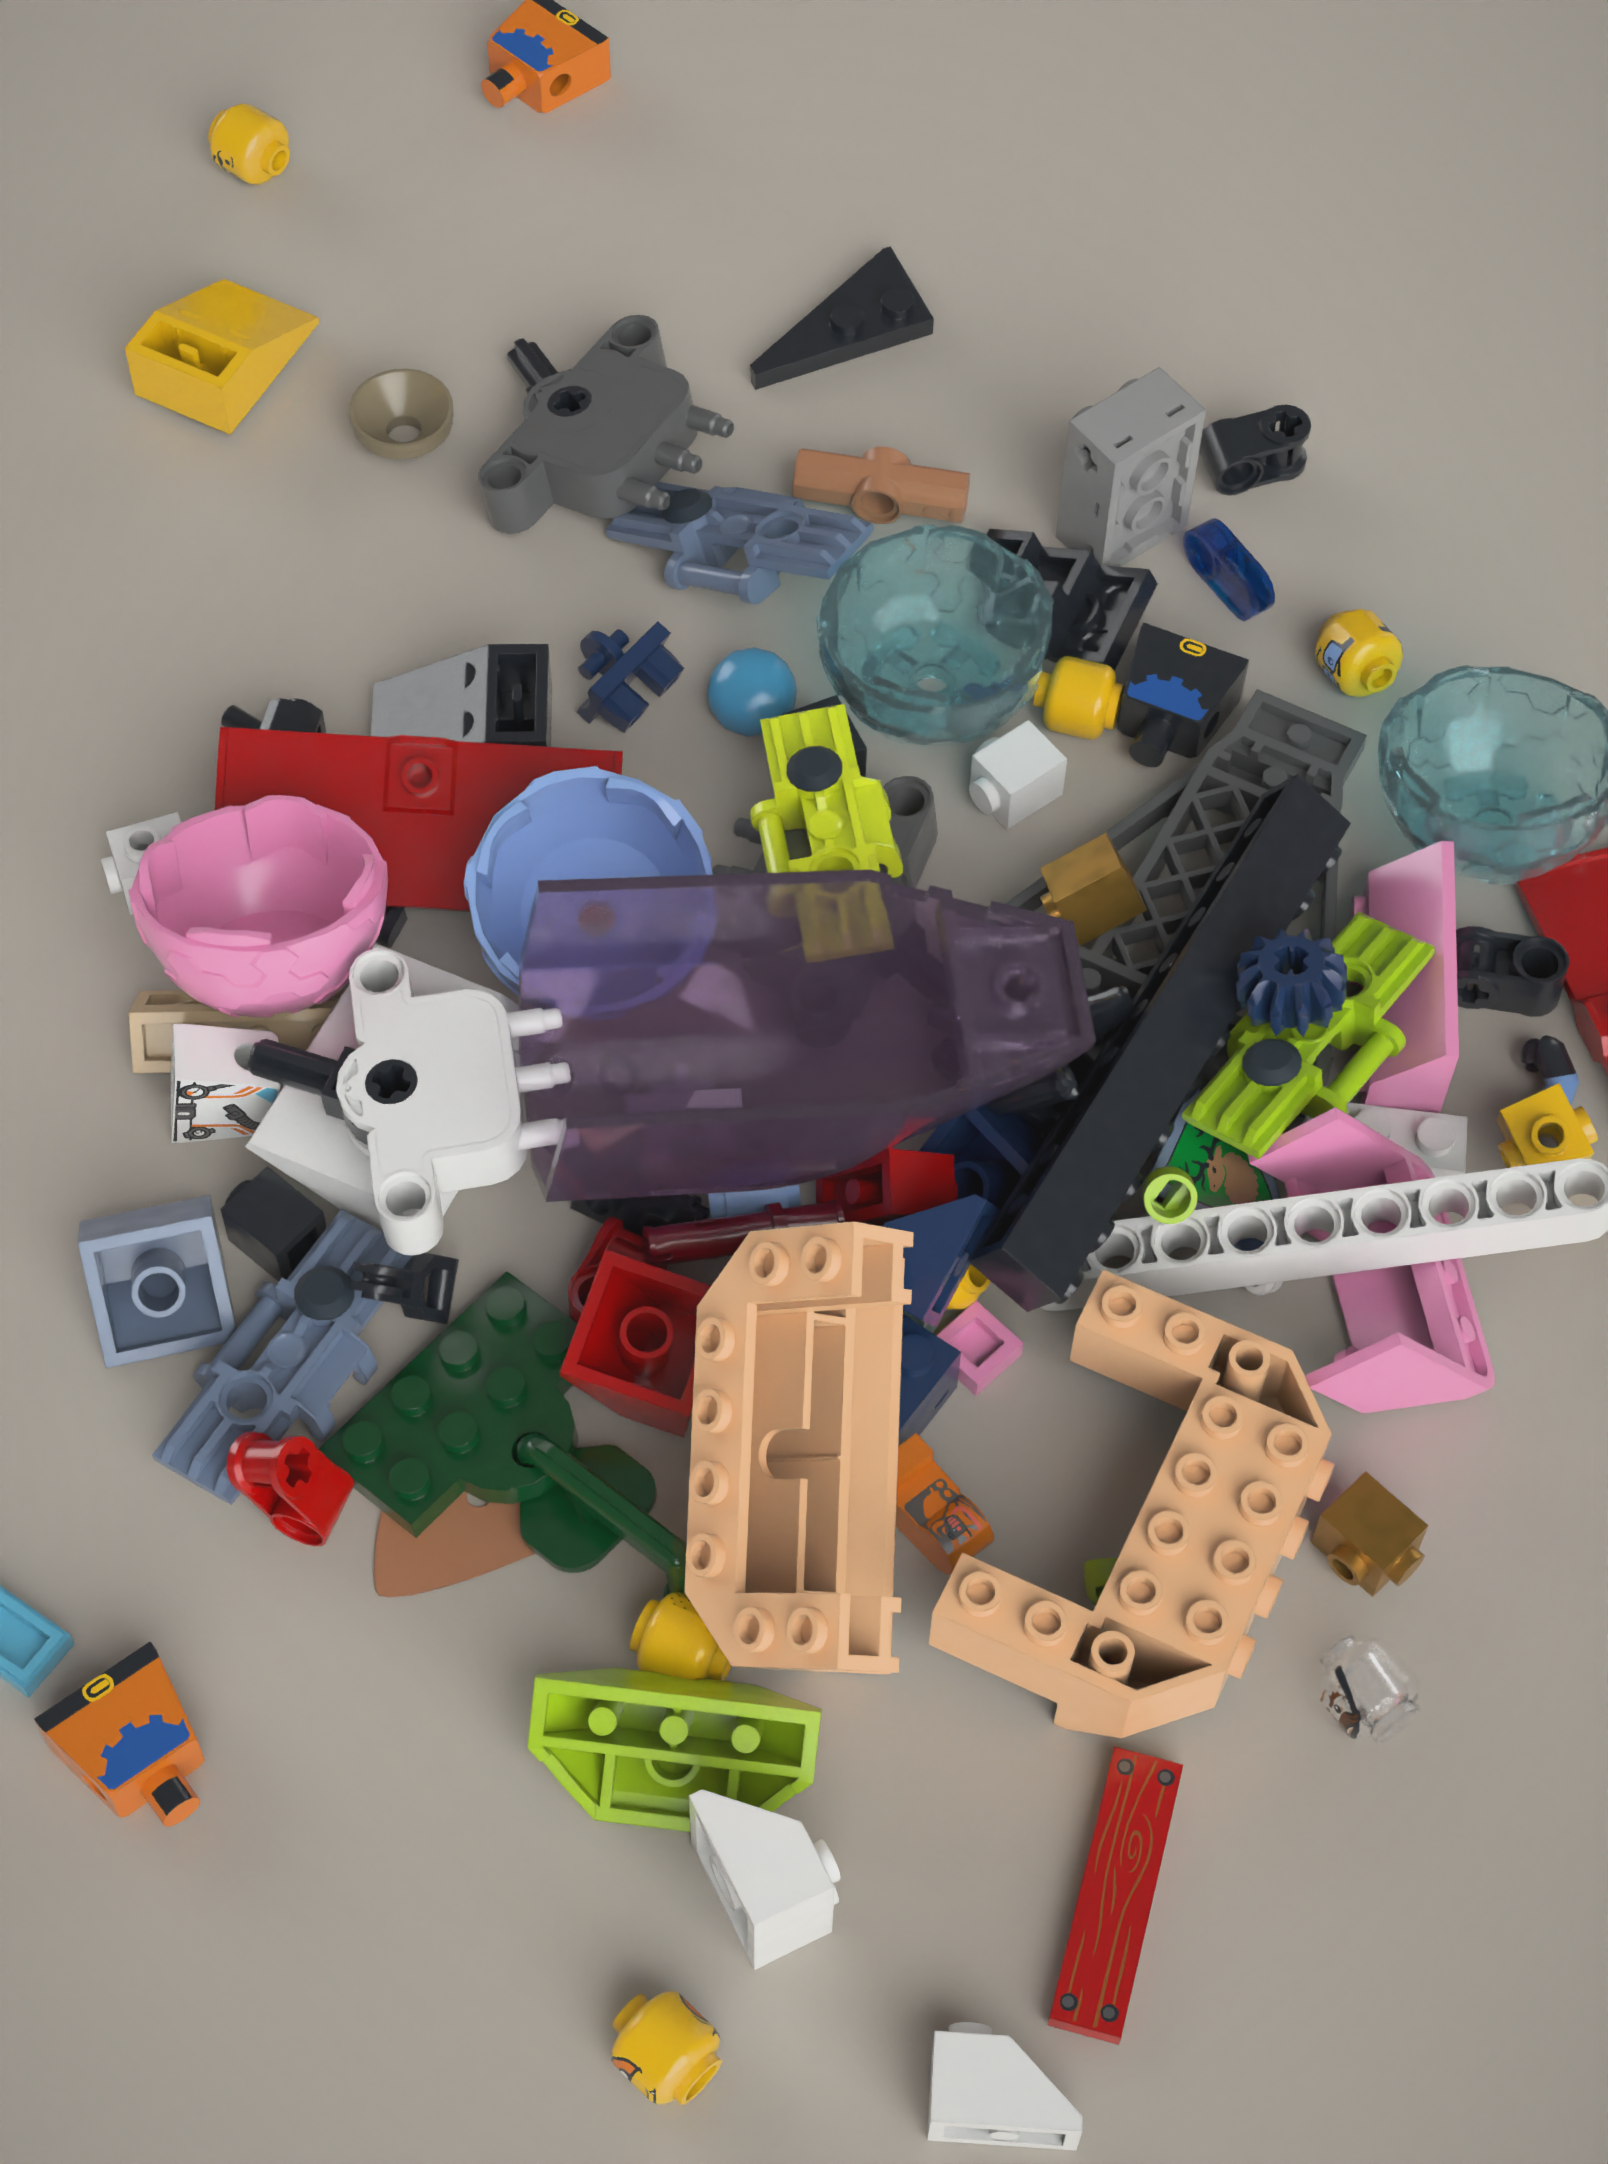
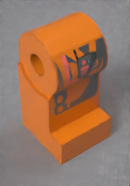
(934, 1511)

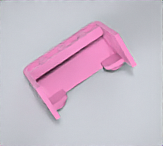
(1406, 1324)

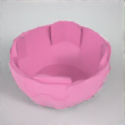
(261, 904)

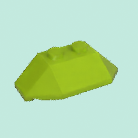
(647, 1740)

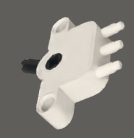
(425, 1091)

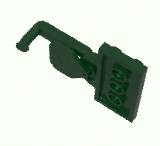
(474, 1408)

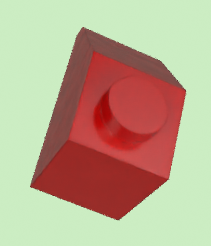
(891, 1186)

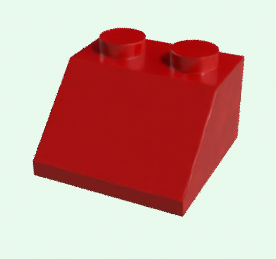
(638, 1343)

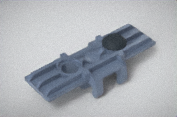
(713, 524)
(298, 1367)

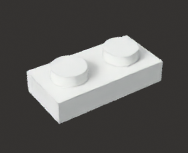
(1431, 1136)

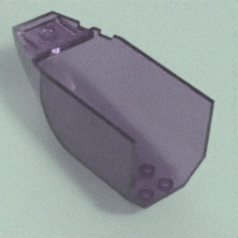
(779, 1023)

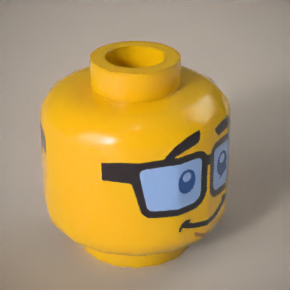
(1356, 650)

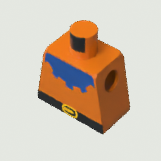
(544, 57)
(128, 1739)

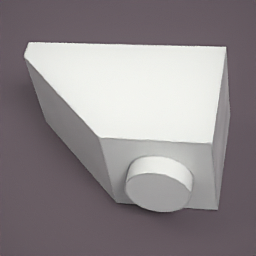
(995, 2094)

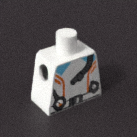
(212, 1086)

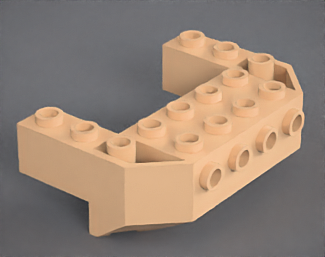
(1201, 1544)

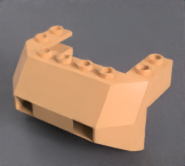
(799, 1449)

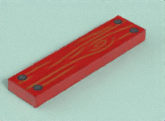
(1115, 1896)

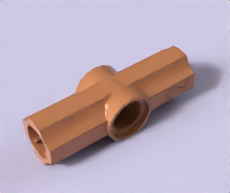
(881, 485)

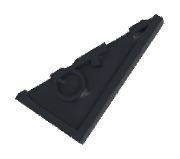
(862, 316)

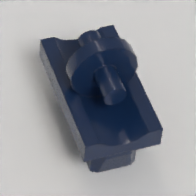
(611, 693)

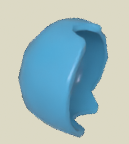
(749, 688)

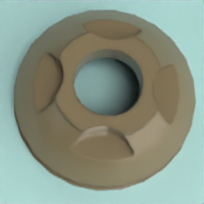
(398, 400)

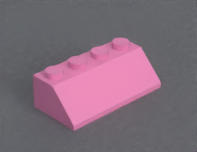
(1419, 900)

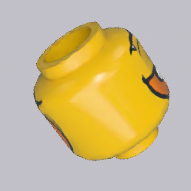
(665, 2047)

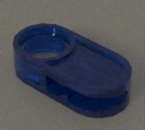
(1229, 569)

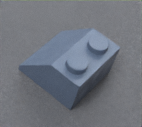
(157, 1281)

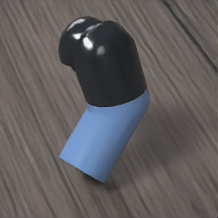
(1553, 1062)

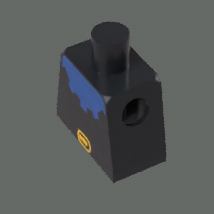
(1177, 695)

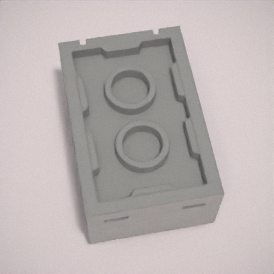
(1130, 469)

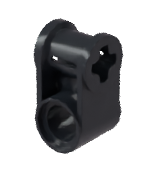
(1250, 452)
(1504, 971)

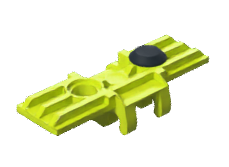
(822, 792)

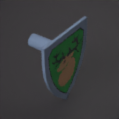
(1217, 1168)

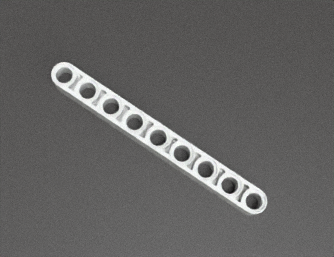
(1351, 1244)

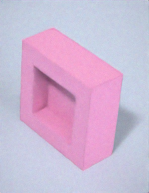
(984, 1345)

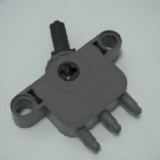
(596, 431)

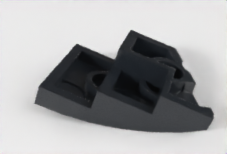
(1093, 603)

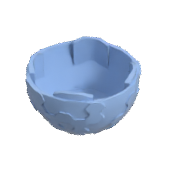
(566, 829)

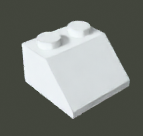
(764, 1874)

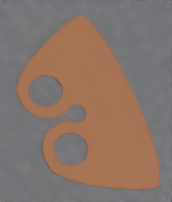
(450, 1550)

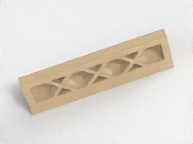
(156, 1012)

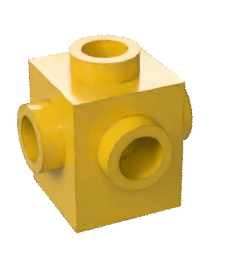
(1547, 1116)

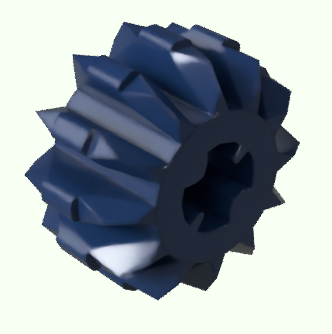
(1291, 981)

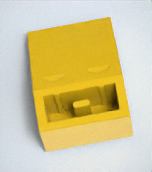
(215, 352)

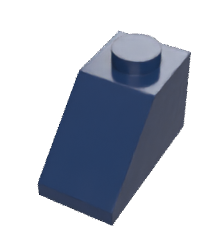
(941, 1252)

